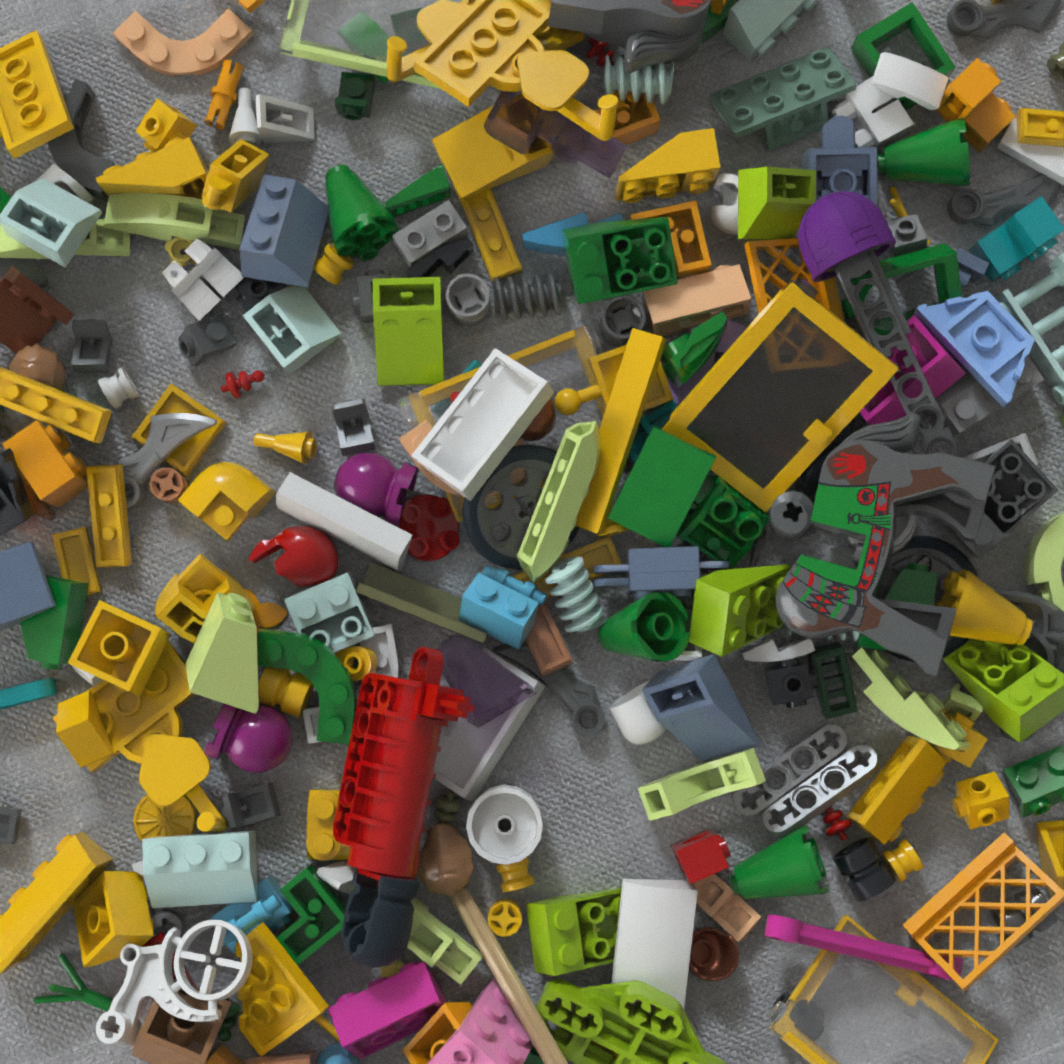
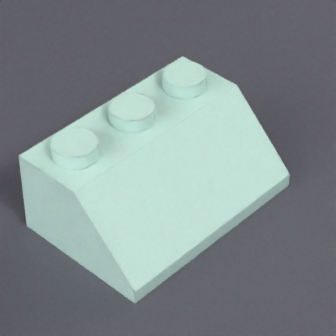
(756, 23)
(200, 869)

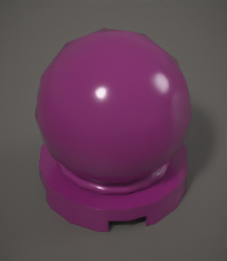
(375, 484)
(251, 739)

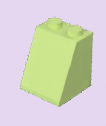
(225, 655)

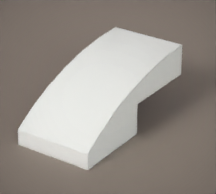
(909, 79)
(768, 652)

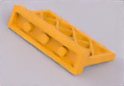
(826, 289)
(965, 887)

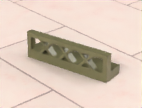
(417, 600)

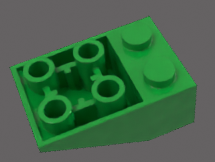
(619, 258)

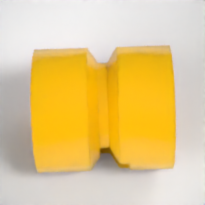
(286, 689)

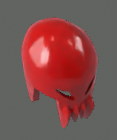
(308, 558)

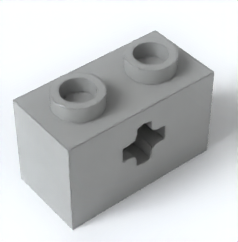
(429, 233)

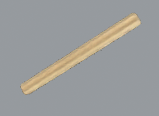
(507, 978)

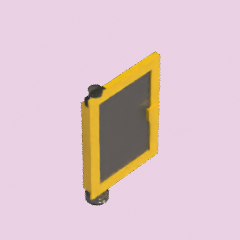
(780, 394)

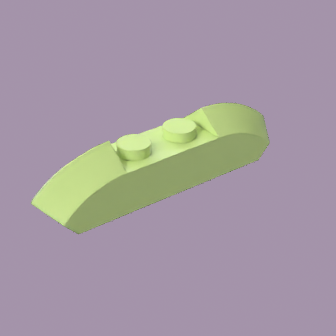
(560, 500)

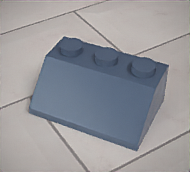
(283, 233)

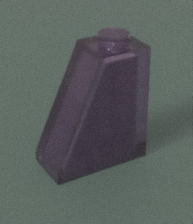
(483, 679)

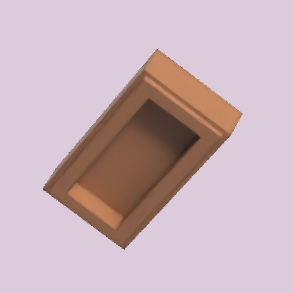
(547, 644)

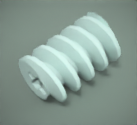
(641, 81)
(576, 595)

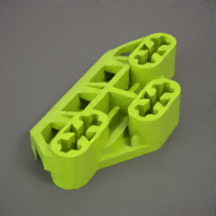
(620, 1025)

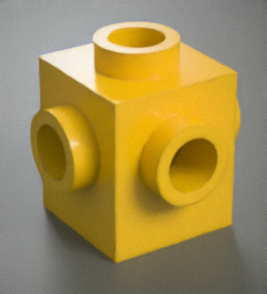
(164, 124)
(974, 738)
(981, 800)

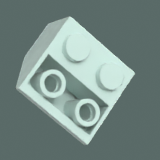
(48, 220)
(292, 326)
(331, 613)

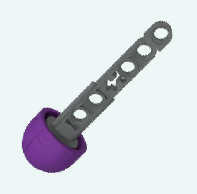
(843, 239)

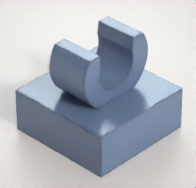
(970, 267)

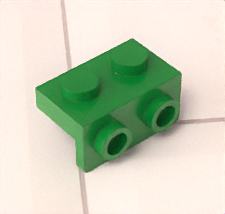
(1038, 781)

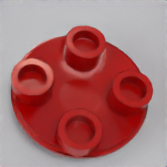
(432, 527)

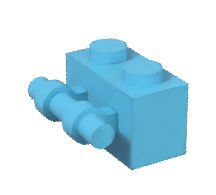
(501, 606)
(270, 909)

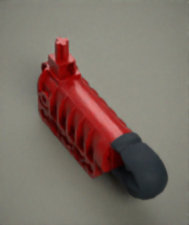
(387, 799)

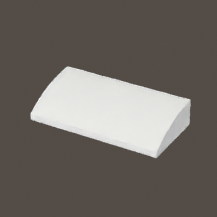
(483, 423)
(343, 521)
(473, 752)
(655, 935)

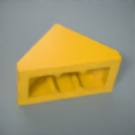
(82, 729)

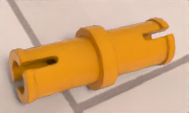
(223, 95)

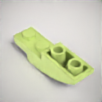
(173, 215)
(98, 242)
(914, 712)
(440, 945)

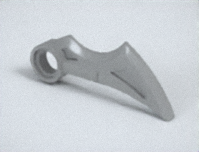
(165, 436)

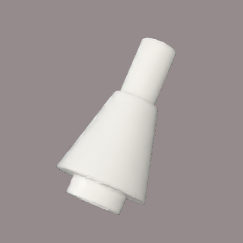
(244, 122)

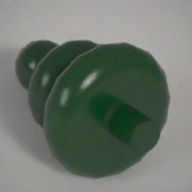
(229, 1021)

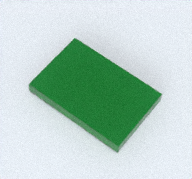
(661, 486)

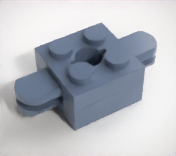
(840, 164)
(658, 570)

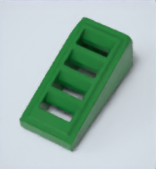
(423, 192)

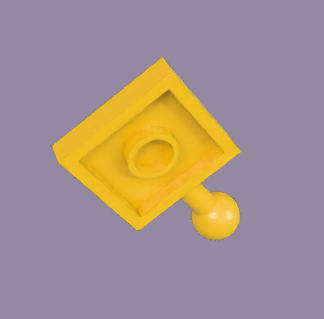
(604, 372)

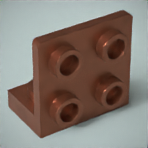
(26, 311)

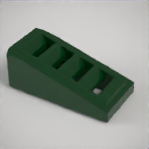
(824, 652)

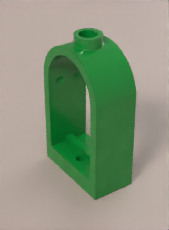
(946, 277)

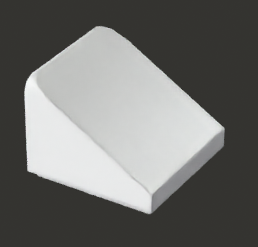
(338, 875)

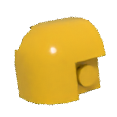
(226, 497)
(190, 595)

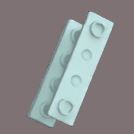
(1046, 361)

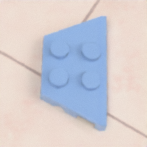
(982, 340)

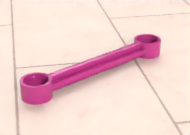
(797, 932)

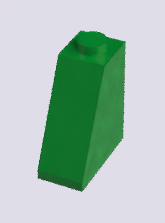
(907, 585)
(55, 632)

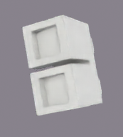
(874, 115)
(192, 289)

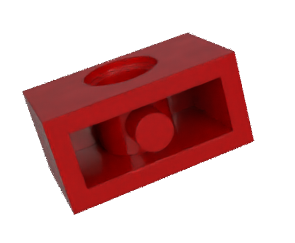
(701, 855)

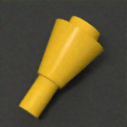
(296, 446)

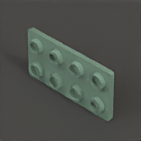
(784, 100)

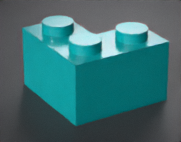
(1021, 237)

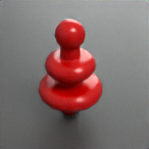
(598, 49)
(234, 385)
(837, 826)

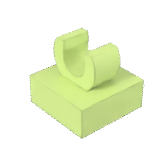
(962, 703)

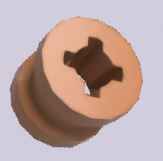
(162, 482)

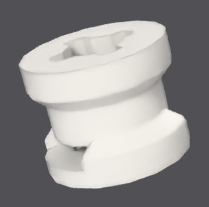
(118, 388)

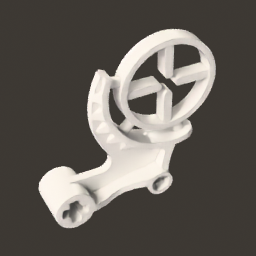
(151, 976)

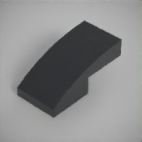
(447, 256)

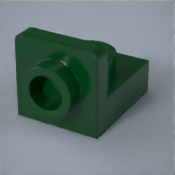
(355, 95)

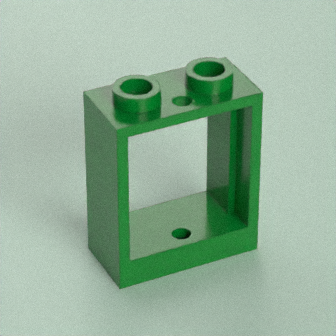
(906, 17)

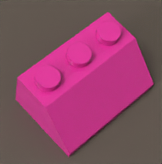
(936, 363)
(387, 1010)

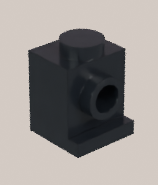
(248, 298)

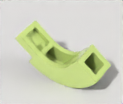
(1045, 560)
(701, 782)

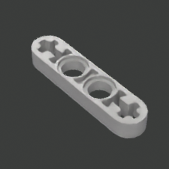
(792, 773)
(817, 786)

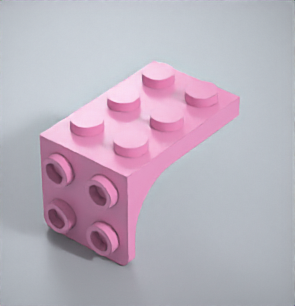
(487, 1034)

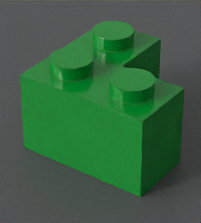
(319, 913)

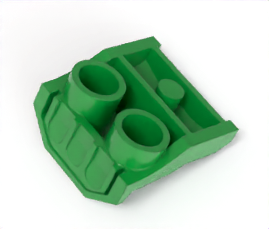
(692, 351)
(724, 524)

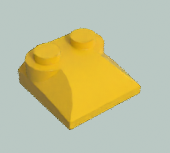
(320, 820)

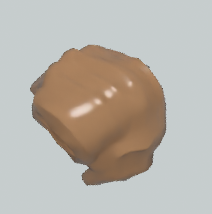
(40, 365)
(445, 860)

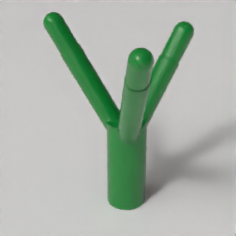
(68, 994)

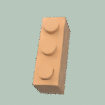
(697, 300)

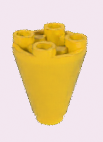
(982, 611)

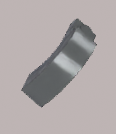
(69, 149)

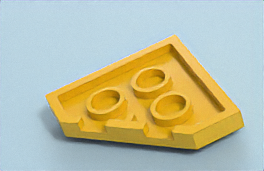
(276, 993)

